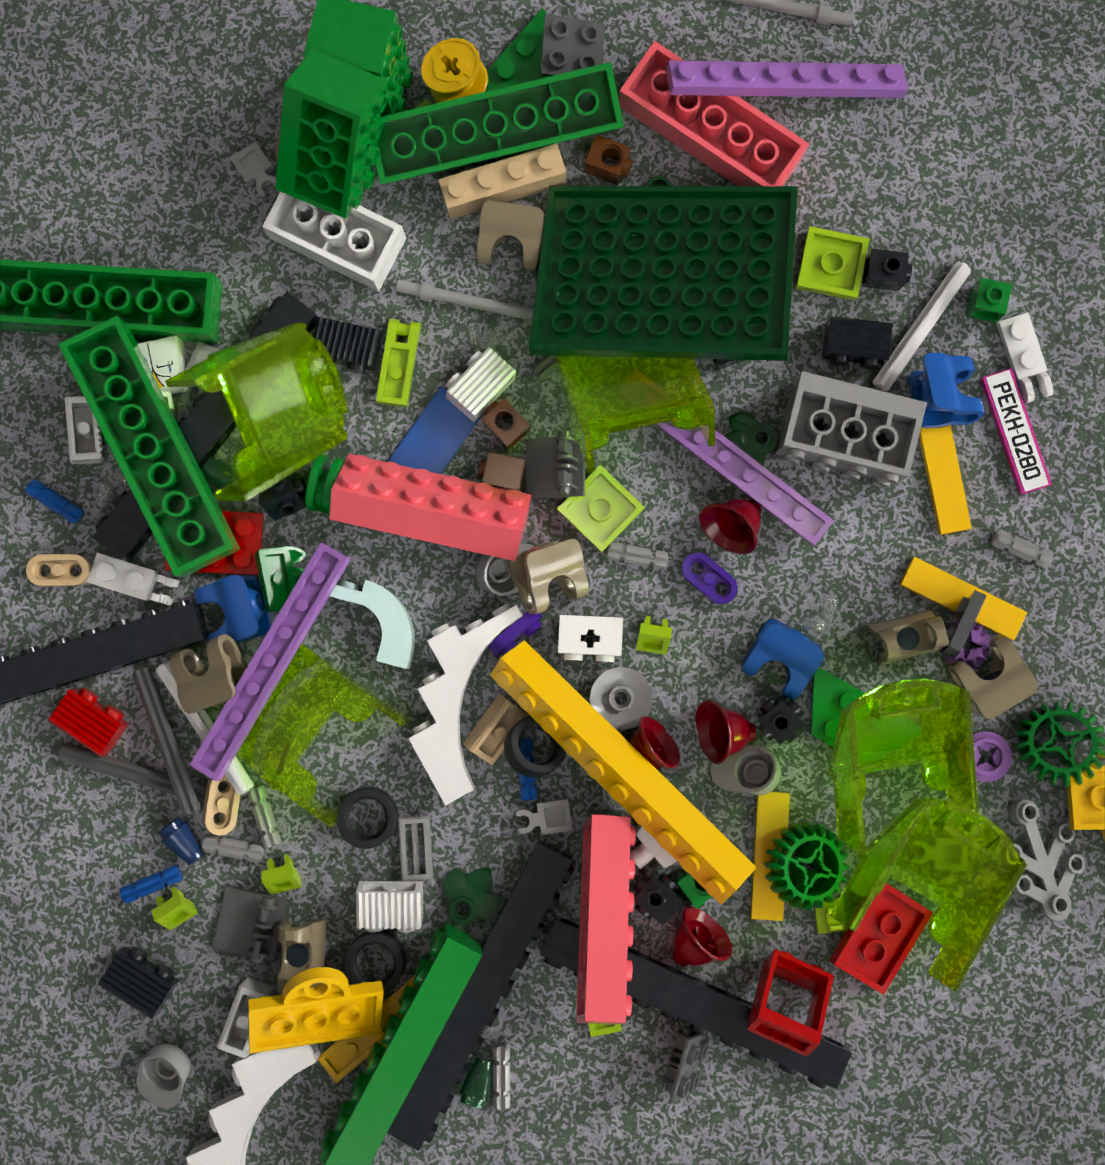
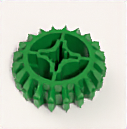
(1047, 750)
(817, 842)

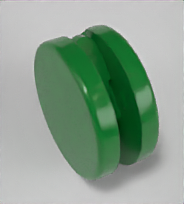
(321, 482)

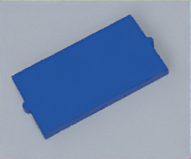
(434, 436)

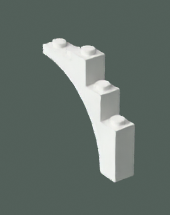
(440, 743)
(235, 1115)

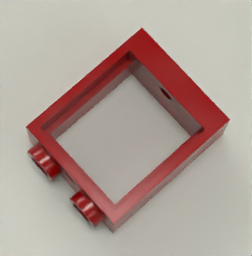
(778, 1027)

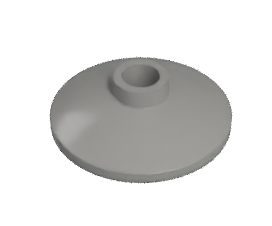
(638, 695)

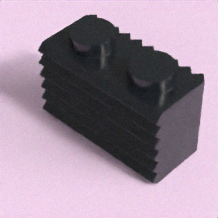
(857, 341)
(349, 344)
(139, 981)

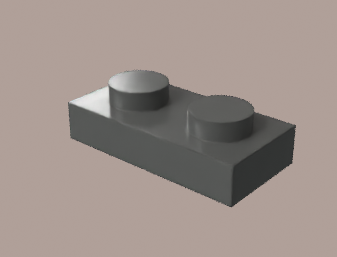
(968, 611)

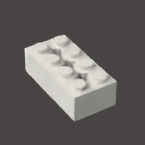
(339, 251)

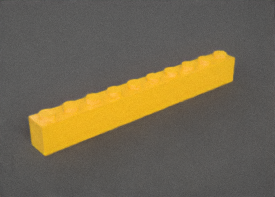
(623, 772)

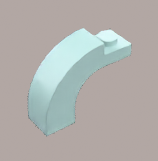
(396, 625)

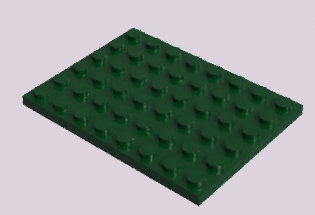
(666, 272)

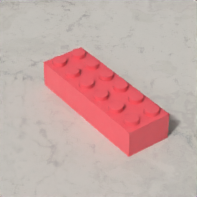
(714, 129)
(430, 507)
(604, 921)

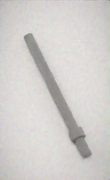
(822, 14)
(429, 292)

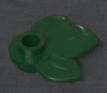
(745, 435)
(475, 892)

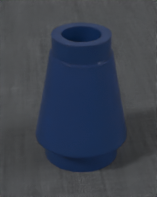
(181, 840)

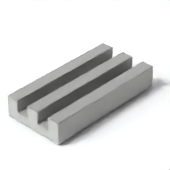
(414, 820)

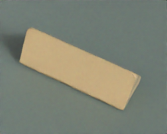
(491, 731)

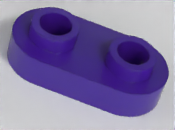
(709, 577)
(506, 641)

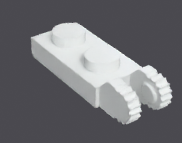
(1025, 355)
(129, 579)

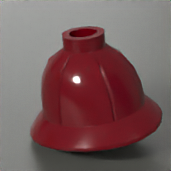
(732, 524)
(722, 731)
(655, 744)
(712, 938)

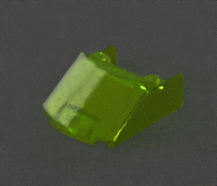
(632, 393)
(282, 401)
(294, 718)
(899, 728)
(949, 859)

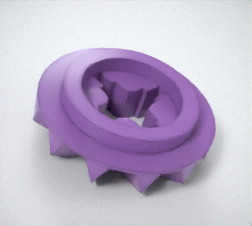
(974, 656)
(1000, 756)

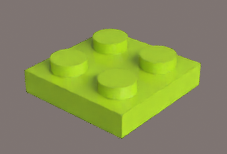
(832, 263)
(603, 509)

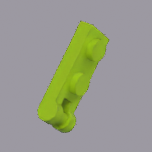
(398, 364)

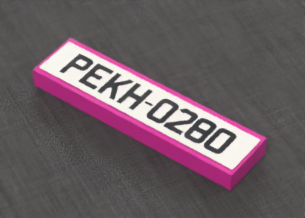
(1015, 431)

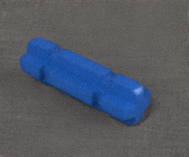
(54, 501)
(528, 790)
(150, 884)

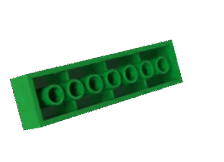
(498, 123)
(80, 296)
(149, 446)
(403, 1049)

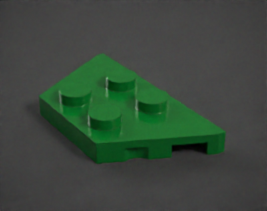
(521, 59)
(827, 701)

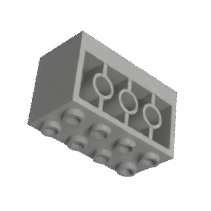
(864, 416)

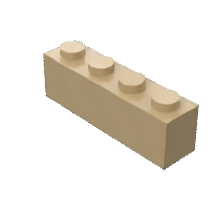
(503, 180)

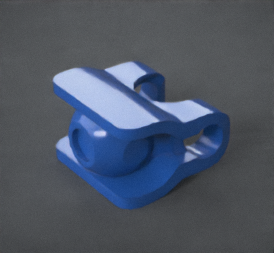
(939, 389)
(242, 606)
(789, 646)

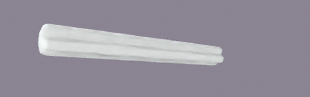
(921, 326)
(202, 724)

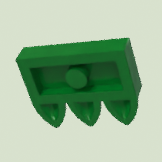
(278, 575)

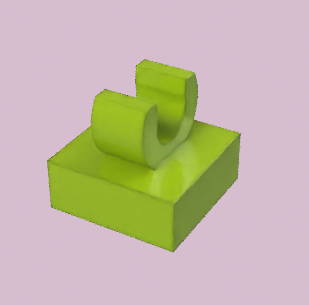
(654, 637)
(281, 878)
(173, 911)
(825, 922)

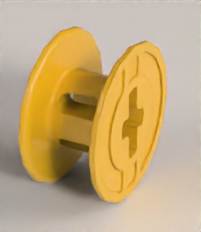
(455, 57)

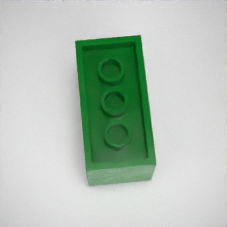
(366, 39)
(329, 133)

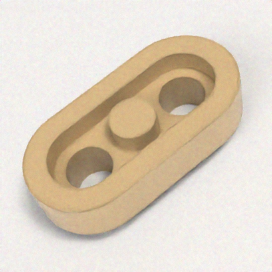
(60, 570)
(225, 802)

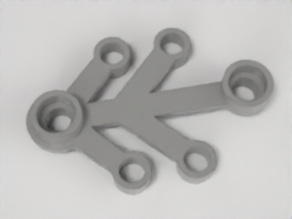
(1045, 862)

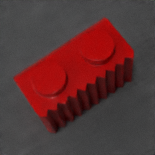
(89, 721)

